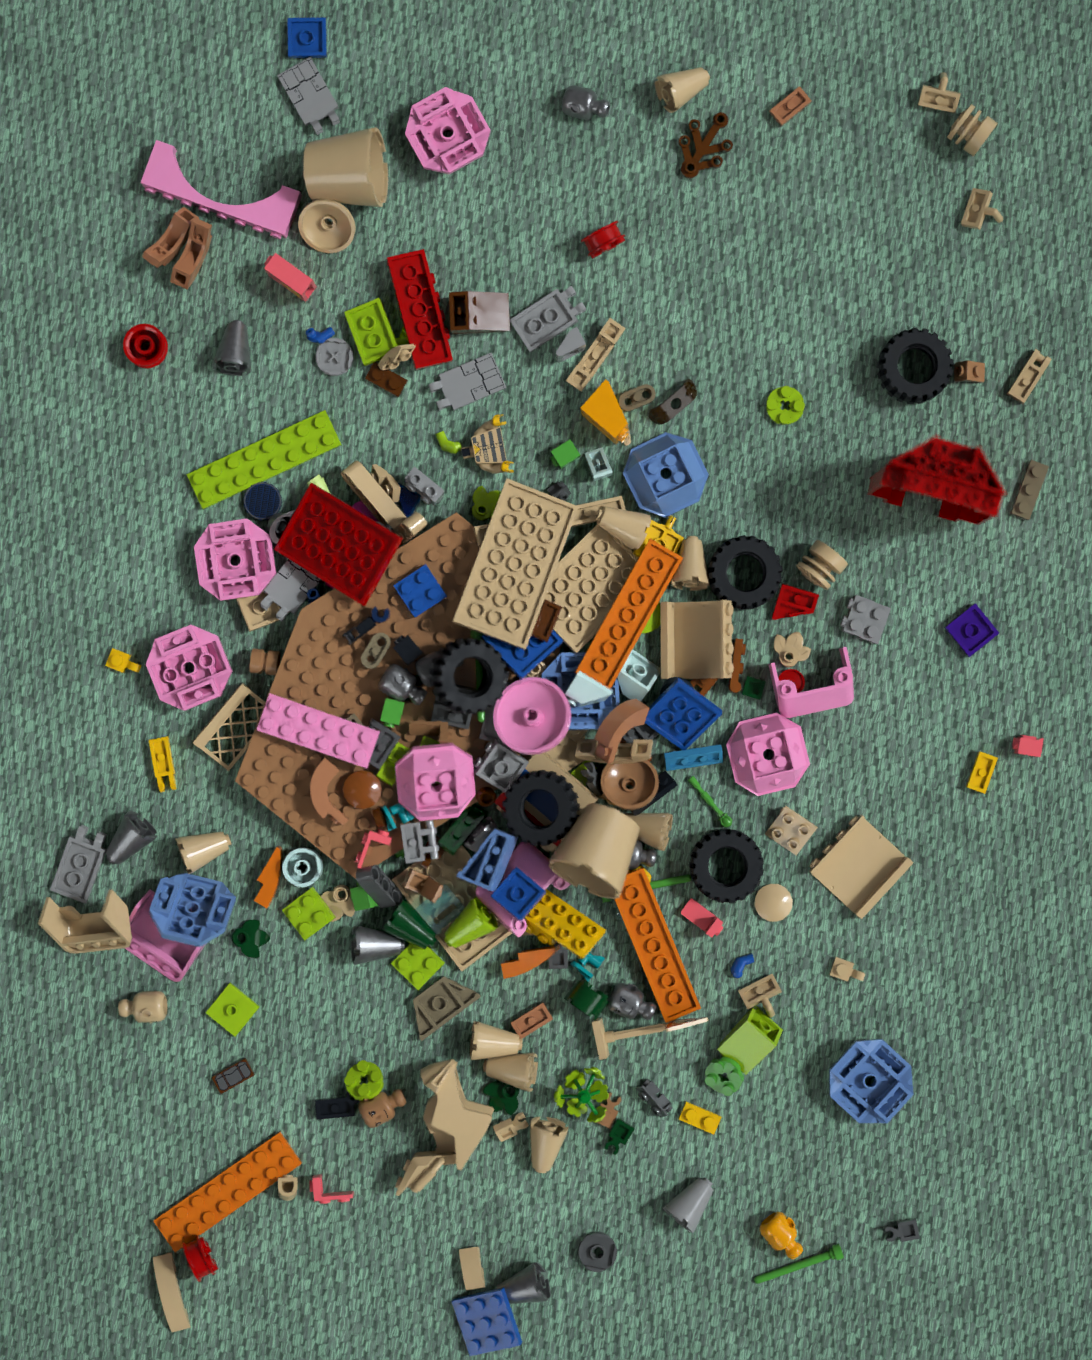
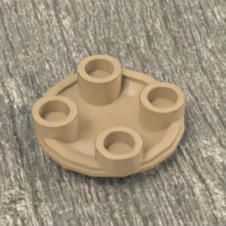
(773, 902)

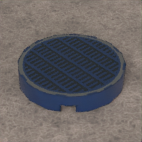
(262, 501)

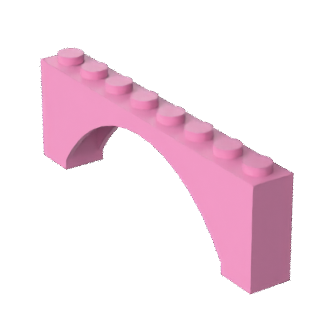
(270, 214)

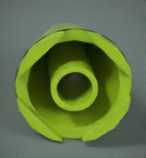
(470, 924)

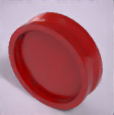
(794, 676)

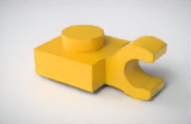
(120, 661)

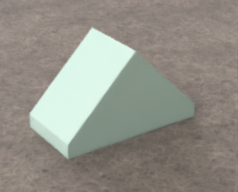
(598, 464)

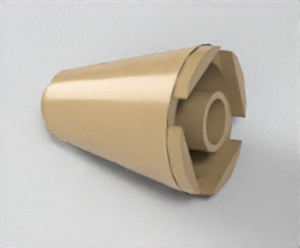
(680, 87)
(624, 525)
(692, 569)
(653, 828)
(202, 849)
(492, 1042)
(515, 1070)
(546, 1142)

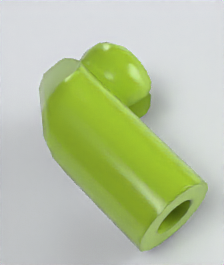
(446, 445)

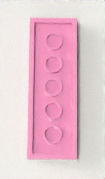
(318, 730)

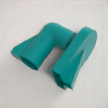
(404, 815)
(594, 960)

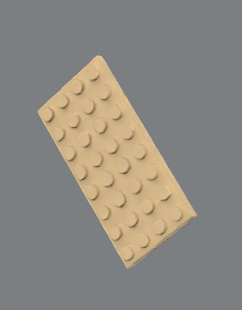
(515, 564)

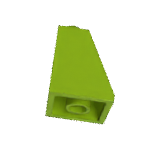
(751, 1039)

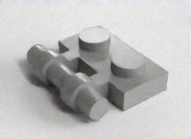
(413, 841)

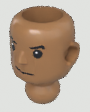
(381, 1107)

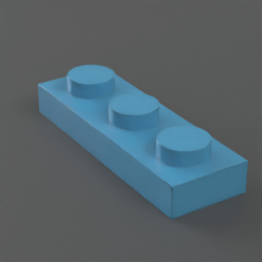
(693, 757)

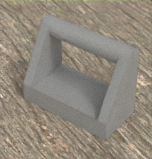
(571, 345)

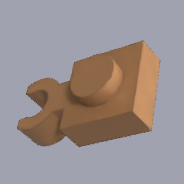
(611, 1113)

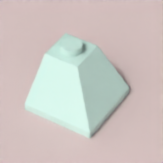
(637, 676)
(586, 691)

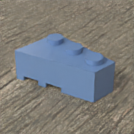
(490, 861)

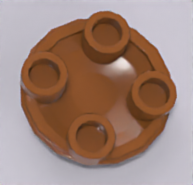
(362, 789)

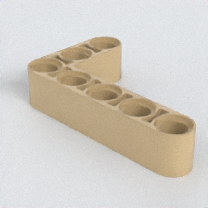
(380, 503)

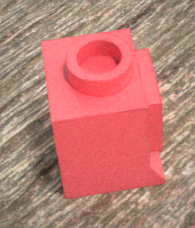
(1028, 745)

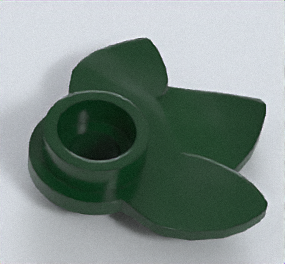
(253, 938)
(500, 1098)

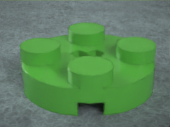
(724, 1085)

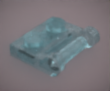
(430, 910)

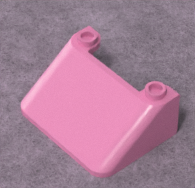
(535, 866)
(163, 955)

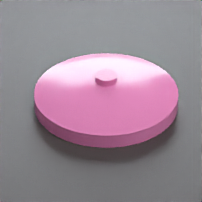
(532, 716)

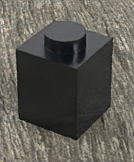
(407, 649)

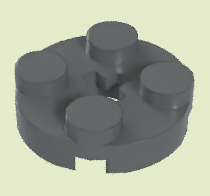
(606, 1244)

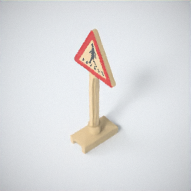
(603, 1037)

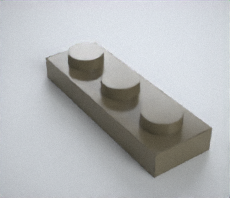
(1029, 490)

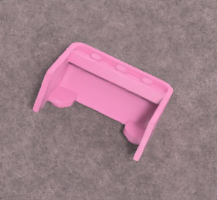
(795, 704)

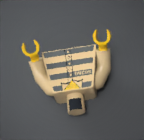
(489, 447)

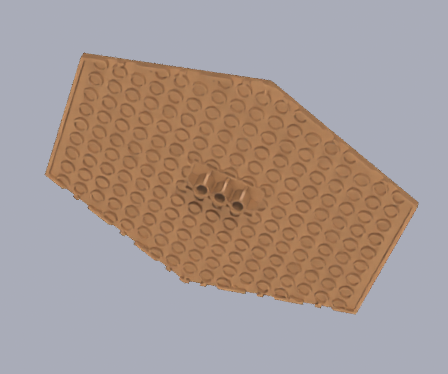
(329, 676)

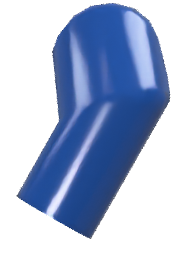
(319, 337)
(739, 964)

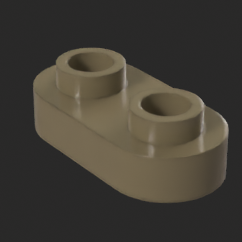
(636, 397)
(375, 650)

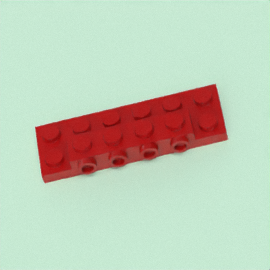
(420, 309)

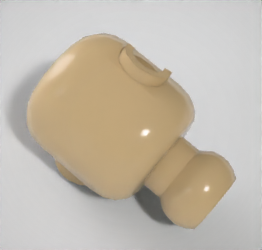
(145, 1007)

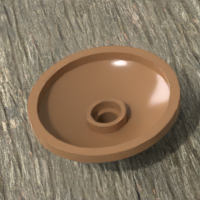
(640, 775)

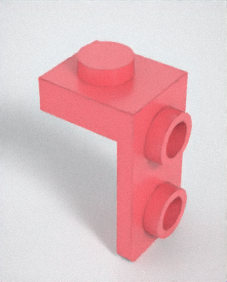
(380, 836)
(702, 918)
(317, 1188)

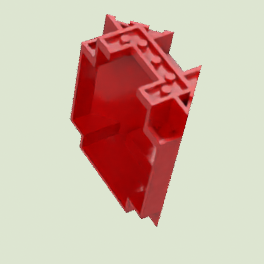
(945, 472)

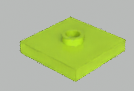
(232, 1009)

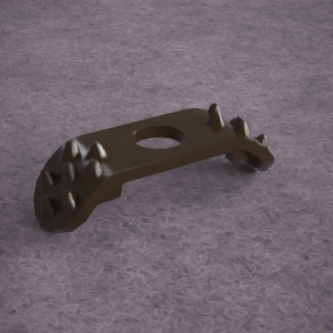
(664, 411)

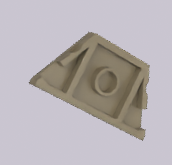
(440, 1004)

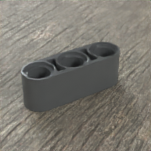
(379, 886)

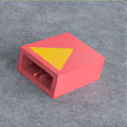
(289, 277)

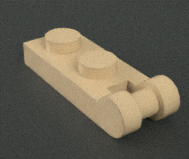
(1028, 377)

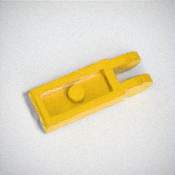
(162, 761)

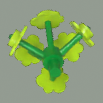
(576, 1105)

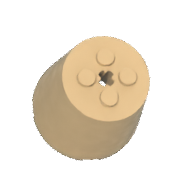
(347, 168)
(597, 851)

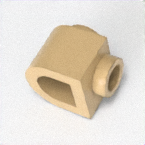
(287, 1187)

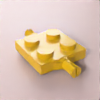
(663, 535)

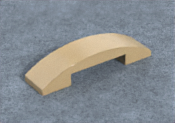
(596, 354)
(626, 752)
(170, 1292)

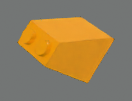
(606, 414)

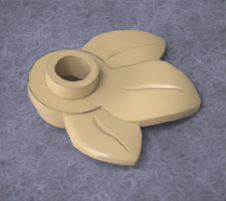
(791, 646)
(338, 905)

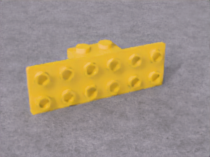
(559, 922)

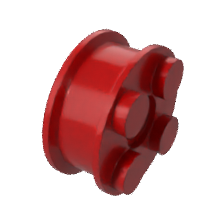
(603, 240)
(136, 337)
(199, 1258)

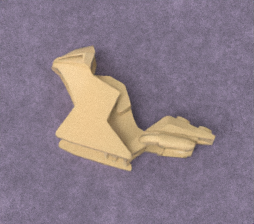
(452, 1121)

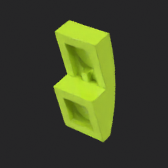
(387, 771)

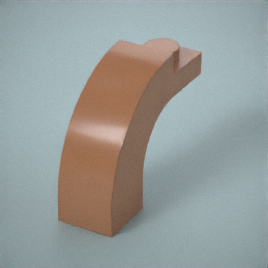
(172, 240)
(196, 248)
(616, 724)
(319, 792)

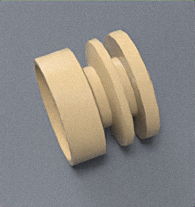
(972, 130)
(823, 563)

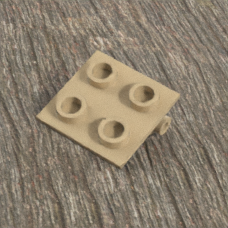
(791, 830)

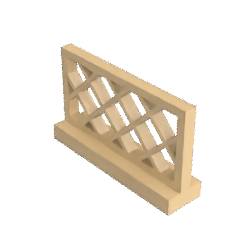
(218, 721)

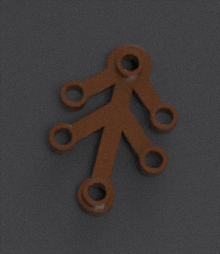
(703, 148)

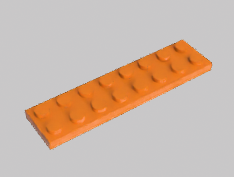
(629, 613)
(655, 947)
(227, 1191)

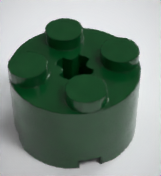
(587, 999)

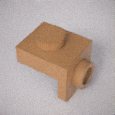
(969, 371)

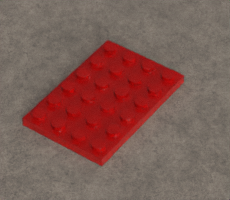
(338, 544)

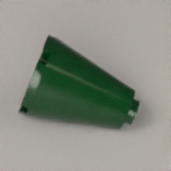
(410, 926)

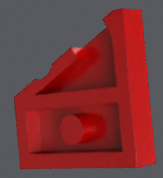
(794, 602)

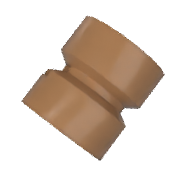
(264, 661)

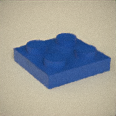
(307, 37)
(420, 591)
(518, 894)

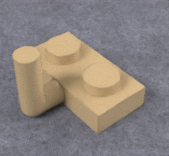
(939, 97)
(978, 208)
(760, 993)

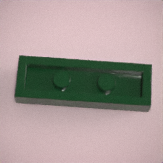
(462, 829)

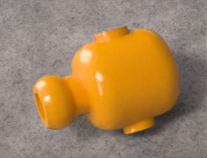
(781, 1234)

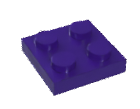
(971, 630)

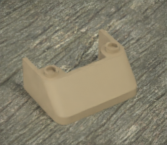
(88, 931)

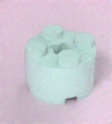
(310, 858)

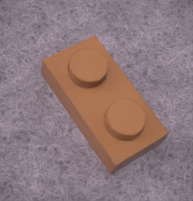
(790, 106)
(531, 1020)

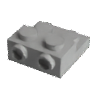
(419, 482)
(865, 619)
(499, 765)

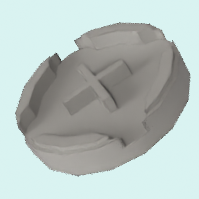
(334, 357)

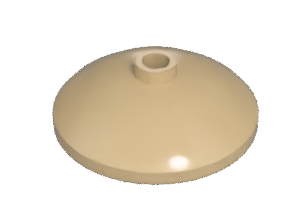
(326, 235)

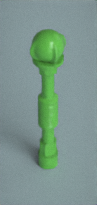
(725, 820)

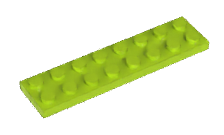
(264, 459)

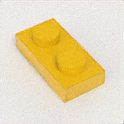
(981, 772)
(700, 1117)

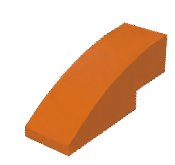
(270, 878)
(527, 960)

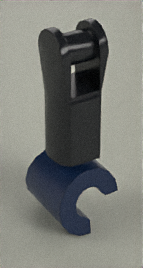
(366, 625)

